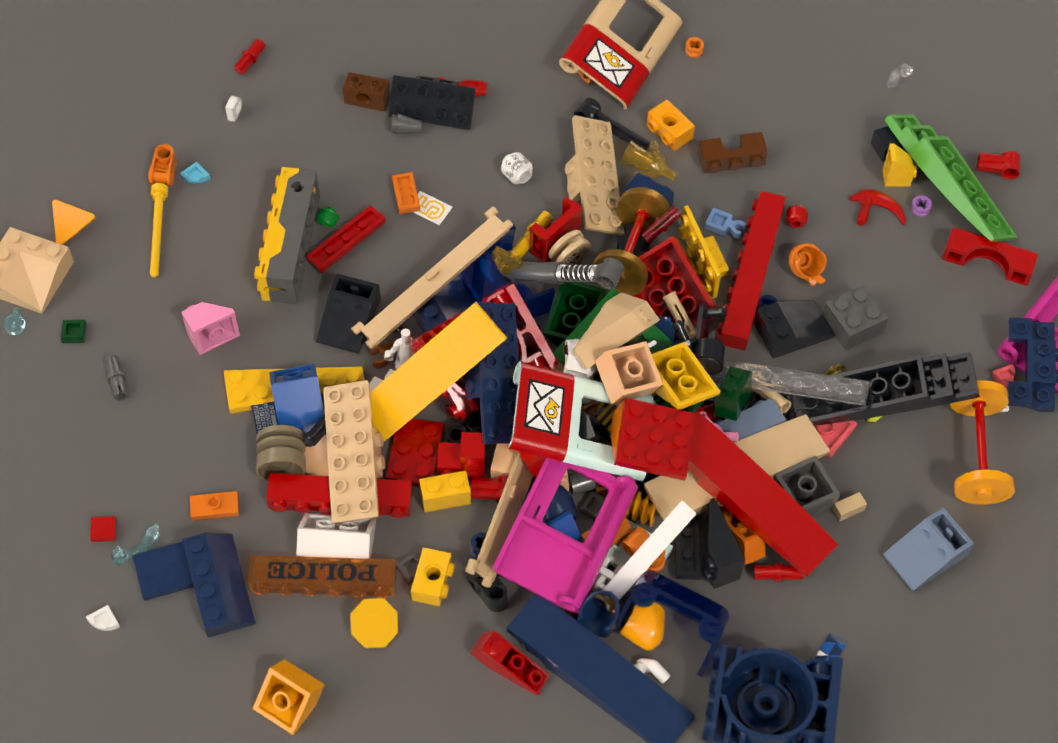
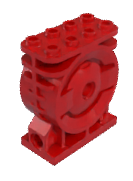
(527, 330)

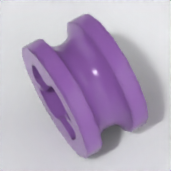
(923, 200)

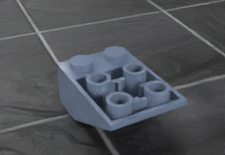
(929, 549)

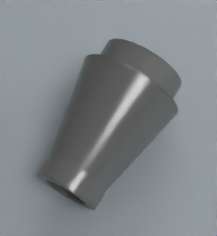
(404, 124)

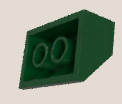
(570, 308)

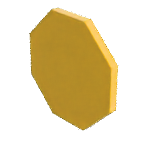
(374, 623)

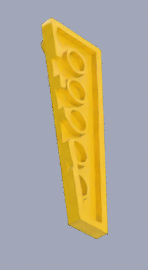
(254, 386)

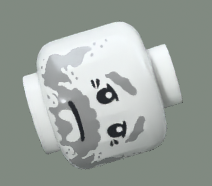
(516, 168)

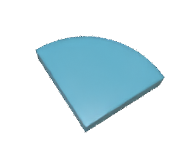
(195, 174)

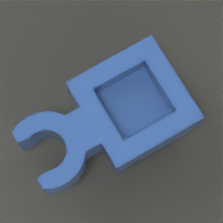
(722, 222)

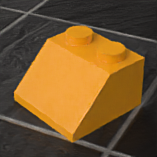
(288, 696)

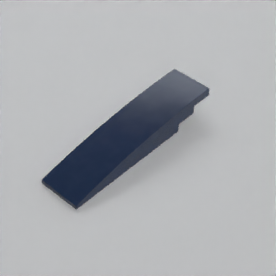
(599, 672)

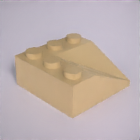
(31, 269)

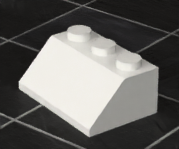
(322, 538)

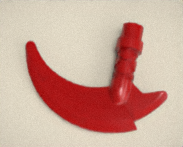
(873, 197)

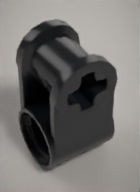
(486, 593)

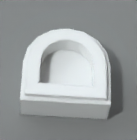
(233, 108)

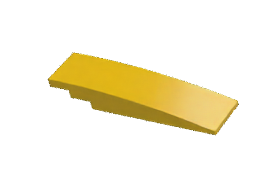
(433, 369)

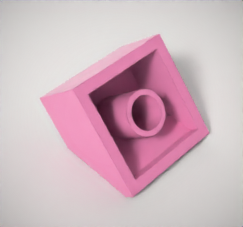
(210, 325)

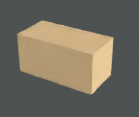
(849, 506)

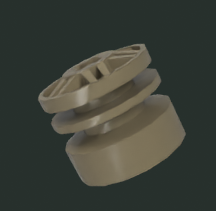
(280, 451)

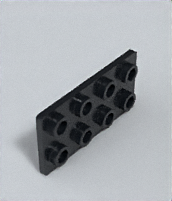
(432, 101)

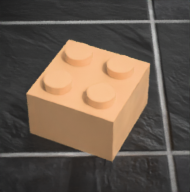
(628, 372)

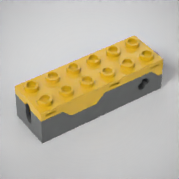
(287, 235)

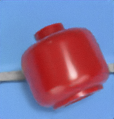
(797, 216)

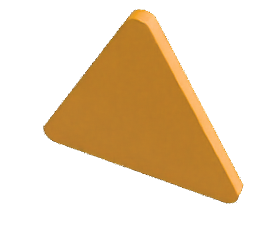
(69, 220)

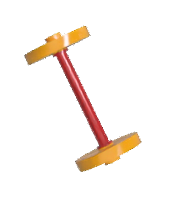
(983, 485)

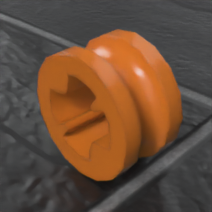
(694, 52)

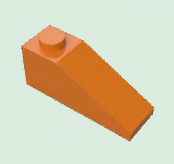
(749, 543)

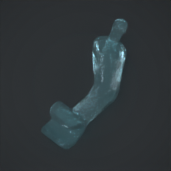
(120, 556)

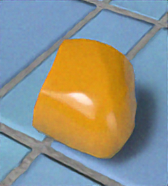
(645, 626)

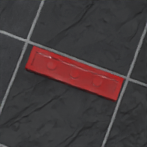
(345, 239)

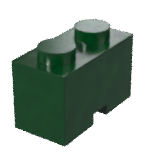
(734, 393)

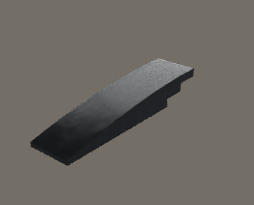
(897, 388)

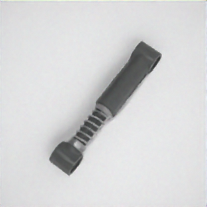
(605, 274)

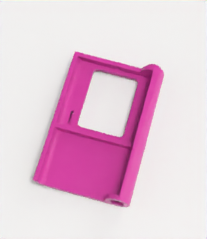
(551, 561)

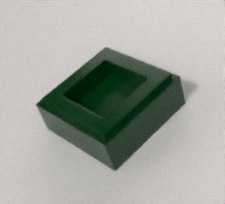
(73, 331)

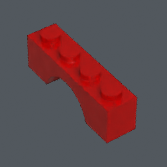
(1014, 261)

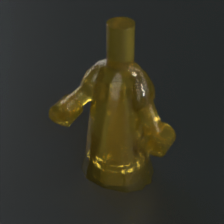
(652, 164)

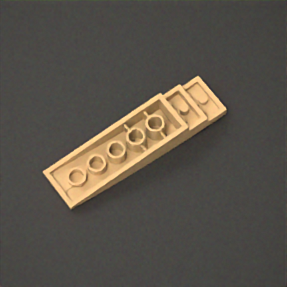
(771, 449)

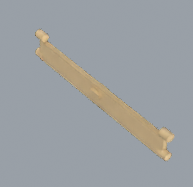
(434, 279)
(502, 521)

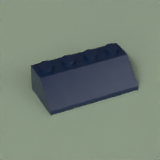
(218, 582)

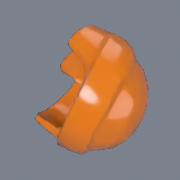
(808, 263)

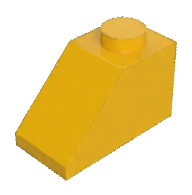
(898, 168)

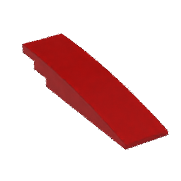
(756, 498)

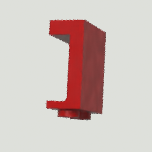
(542, 240)

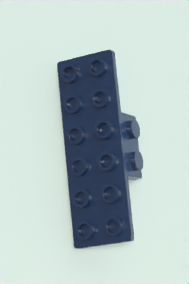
(493, 378)

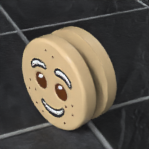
(570, 248)

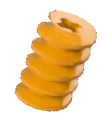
(642, 508)

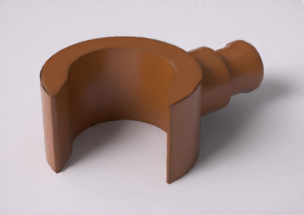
(381, 350)

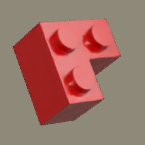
(463, 456)

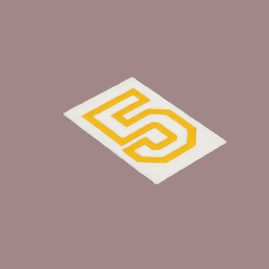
(432, 208)

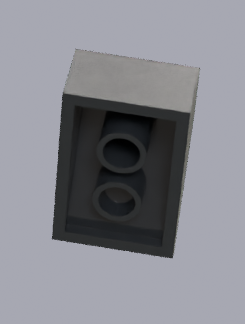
(791, 326)
(722, 554)

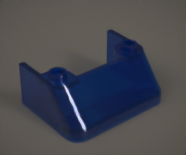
(484, 277)
(656, 587)

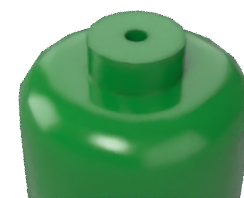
(327, 217)

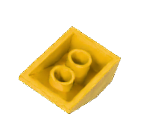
(682, 377)

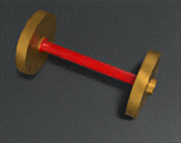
(641, 208)

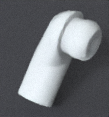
(654, 667)

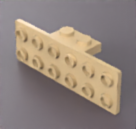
(594, 175)
(352, 452)

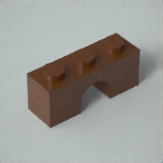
(717, 158)

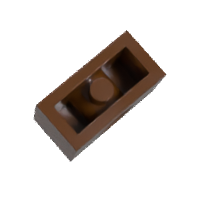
(366, 91)

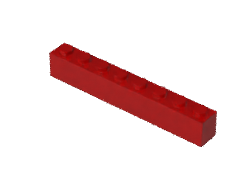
(752, 270)

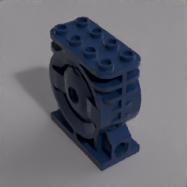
(803, 680)

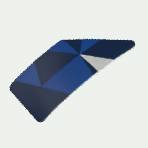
(831, 648)

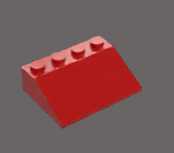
(672, 271)

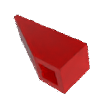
(509, 662)

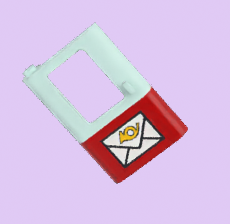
(550, 419)

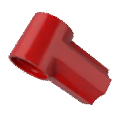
(1006, 164)
(488, 488)

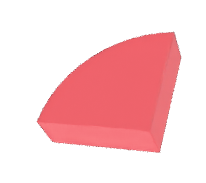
(1004, 375)

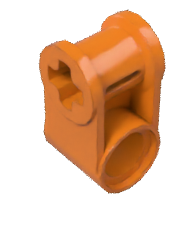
(163, 168)
(635, 541)

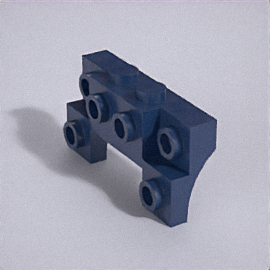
(1040, 365)

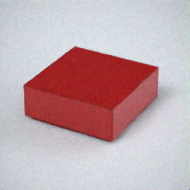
(103, 529)

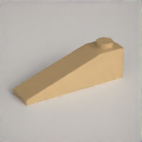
(614, 326)

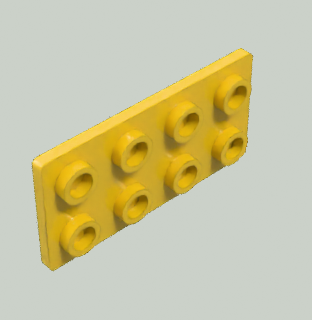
(705, 252)

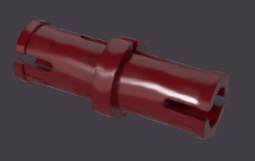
(673, 214)

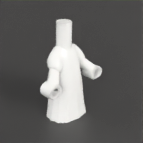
(402, 347)

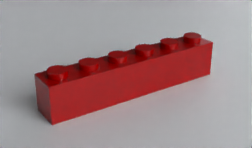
(312, 493)

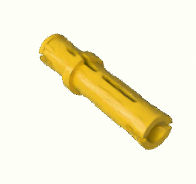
(523, 244)

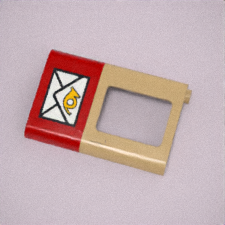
(612, 60)

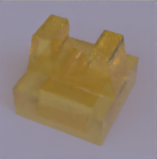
(505, 260)

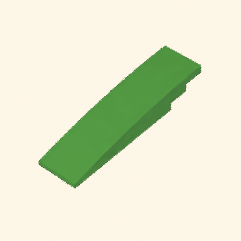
(950, 175)

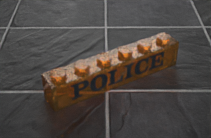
(322, 576)

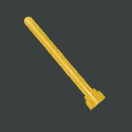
(159, 193)

